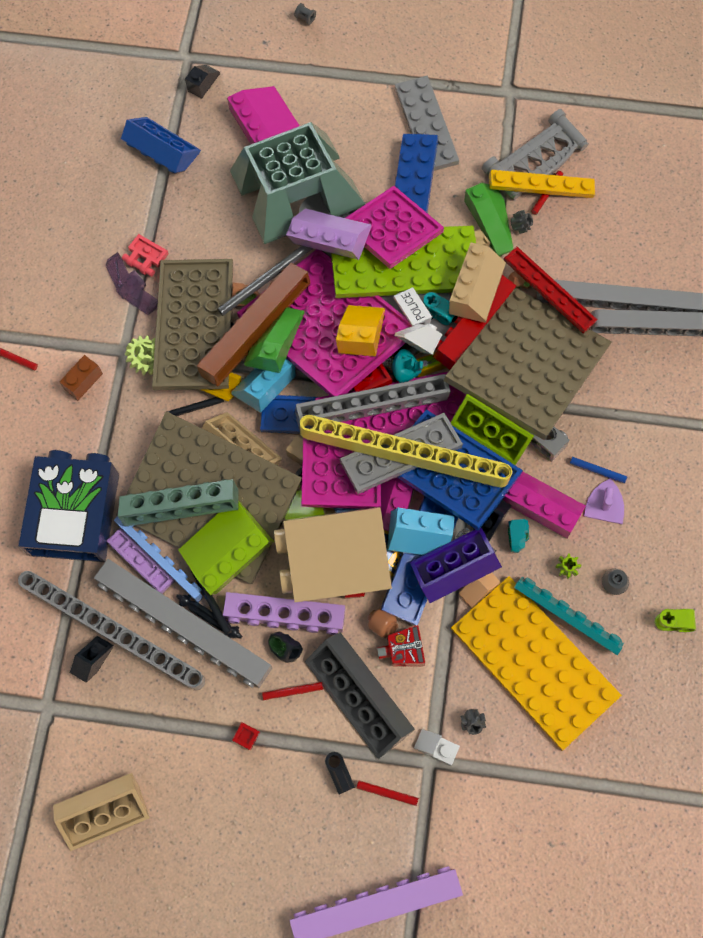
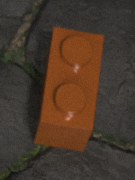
(81, 377)

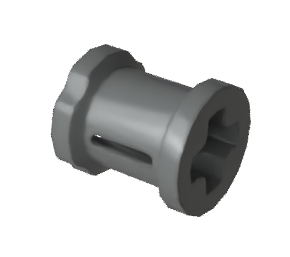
(305, 13)

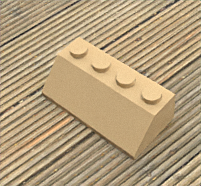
(477, 283)
(232, 430)
(100, 812)

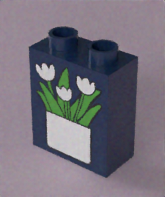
(69, 507)

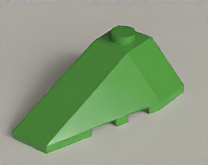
(491, 216)
(274, 344)

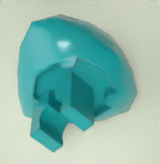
(405, 366)

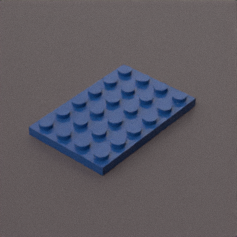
(462, 497)

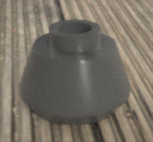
(613, 585)

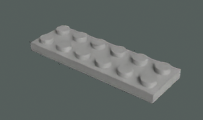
(426, 118)
(369, 471)

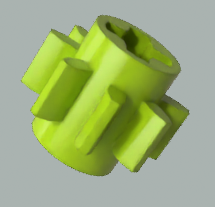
(572, 563)

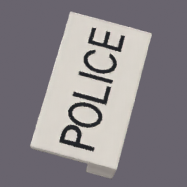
(413, 307)

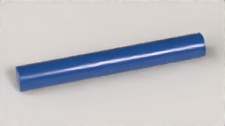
(599, 470)

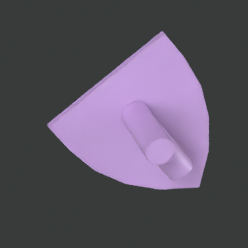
(605, 503)

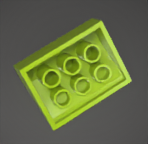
(225, 548)

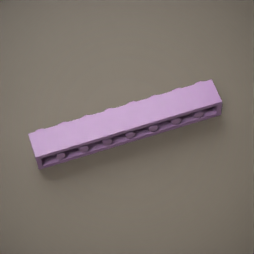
(378, 906)

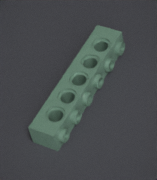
(178, 502)

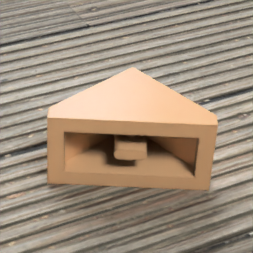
(479, 589)

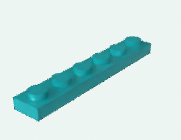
(574, 618)

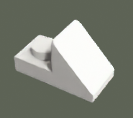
(436, 747)

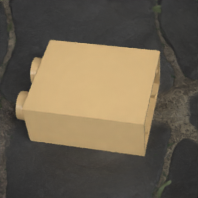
(334, 554)

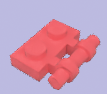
(147, 250)

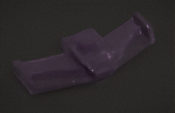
(130, 285)

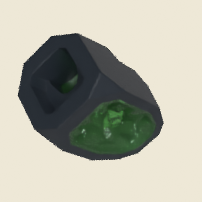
(284, 647)

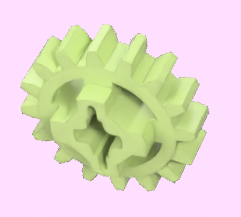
(144, 353)

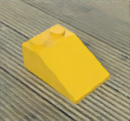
(360, 330)

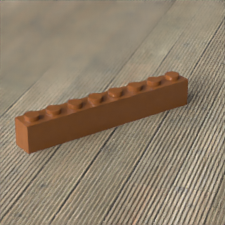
(253, 323)

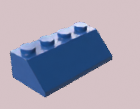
(159, 144)

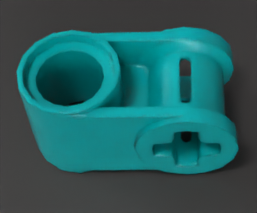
(439, 308)

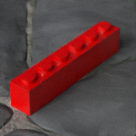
(467, 330)

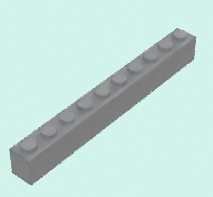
(183, 623)

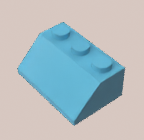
(263, 386)
(418, 531)

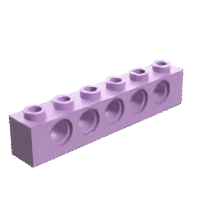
(236, 601)

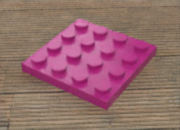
(396, 226)
(326, 481)

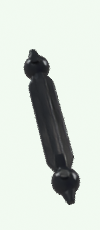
(205, 614)

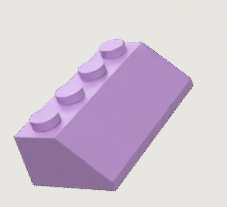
(329, 233)

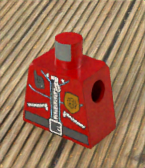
(404, 648)

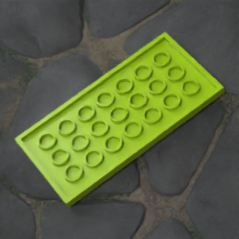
(427, 270)

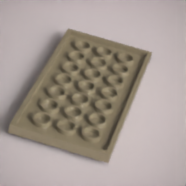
(190, 320)

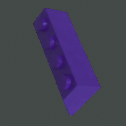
(455, 565)

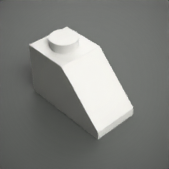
(421, 337)

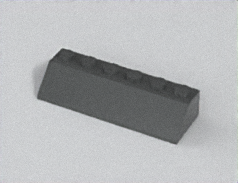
(359, 695)

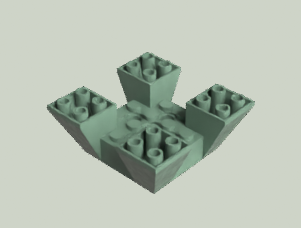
(291, 169)

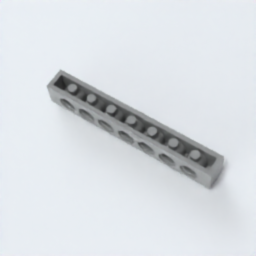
(376, 400)

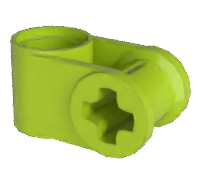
(679, 620)

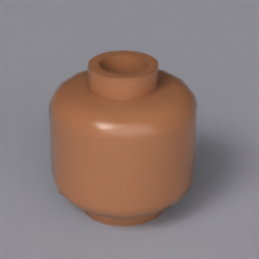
(382, 623)

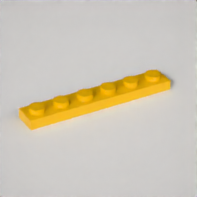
(542, 183)

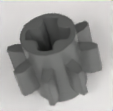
(521, 221)
(473, 721)

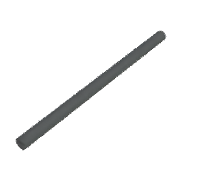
(264, 279)

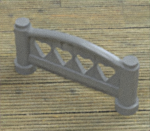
(561, 130)

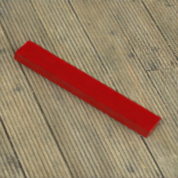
(550, 290)

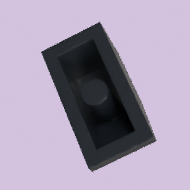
(201, 79)
(495, 519)
(90, 659)

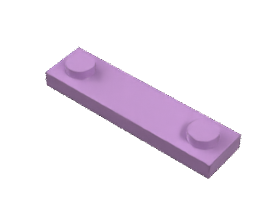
(140, 560)

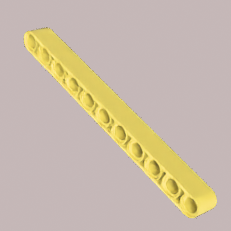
(412, 457)

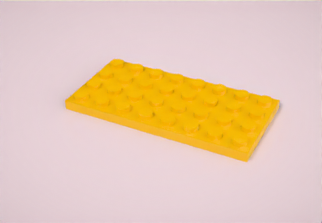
(536, 663)

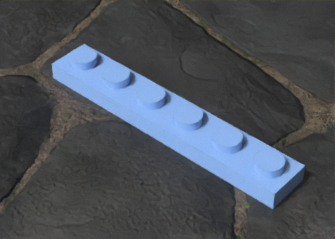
(166, 563)

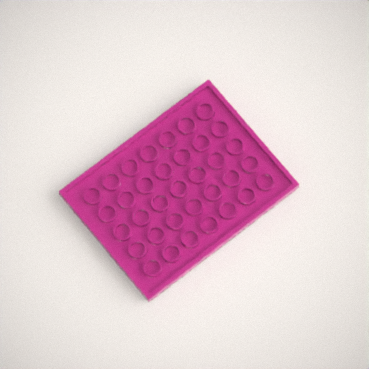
(315, 344)

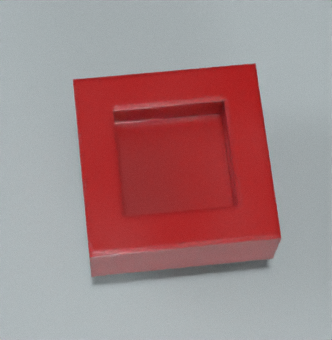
(246, 736)

